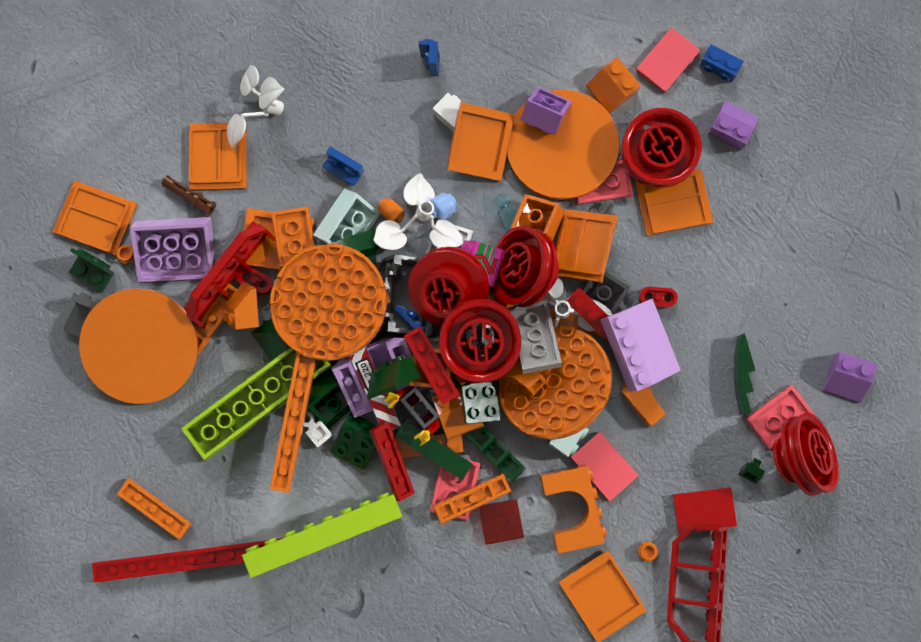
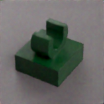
(752, 471)

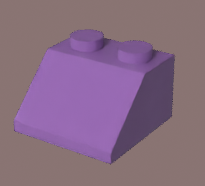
(545, 110)
(733, 125)
(849, 377)

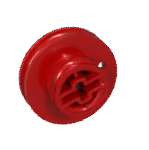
(666, 131)
(527, 267)
(446, 280)
(466, 359)
(807, 455)

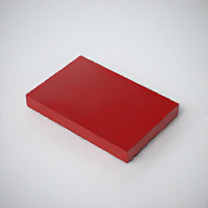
(704, 508)

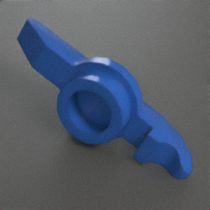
(409, 316)

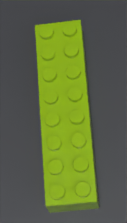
(246, 405)
(323, 535)

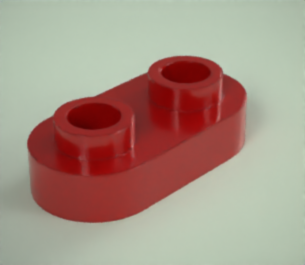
(255, 280)
(658, 294)

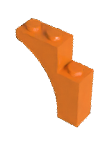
(530, 381)
(643, 404)

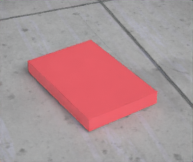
(668, 60)
(616, 186)
(769, 418)
(608, 467)
(450, 485)

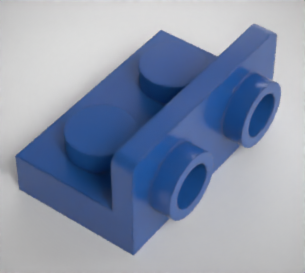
(430, 51)
(721, 63)
(343, 166)

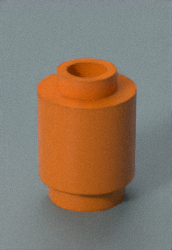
(391, 210)

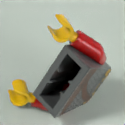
(418, 408)

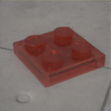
(501, 521)

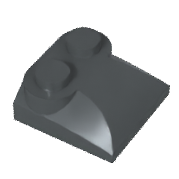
(608, 292)

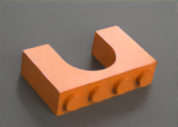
(589, 530)

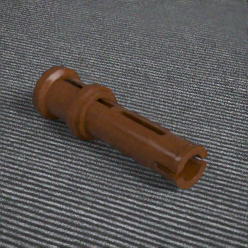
(195, 199)

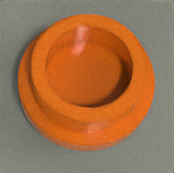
(125, 254)
(647, 551)

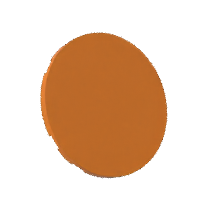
(572, 159)
(328, 302)
(138, 346)
(571, 394)

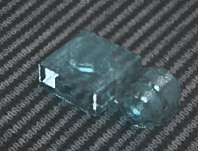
(508, 214)

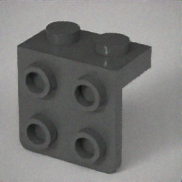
(79, 313)

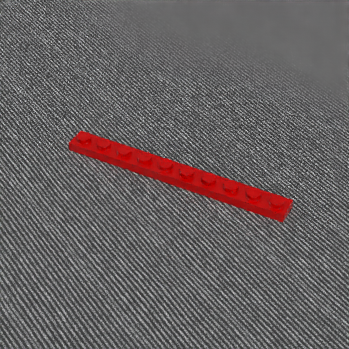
(171, 562)

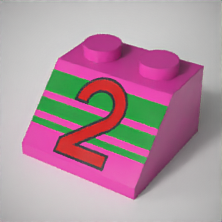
(489, 257)

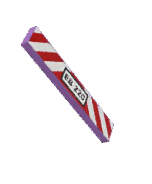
(364, 366)

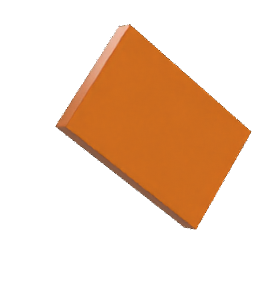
(292, 232)

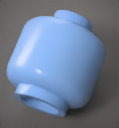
(444, 206)

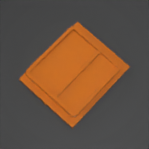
(480, 141)
(213, 160)
(676, 206)
(95, 217)
(584, 244)
(266, 254)
(602, 596)

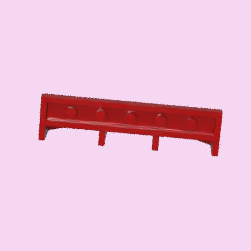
(224, 271)
(716, 576)

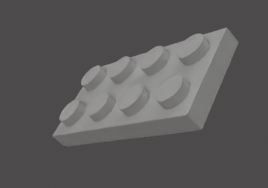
(538, 339)

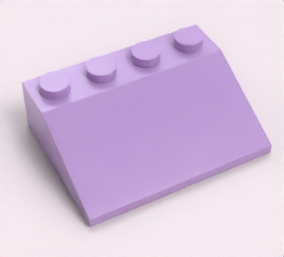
(172, 249)
(640, 345)

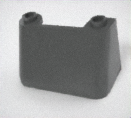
(395, 274)

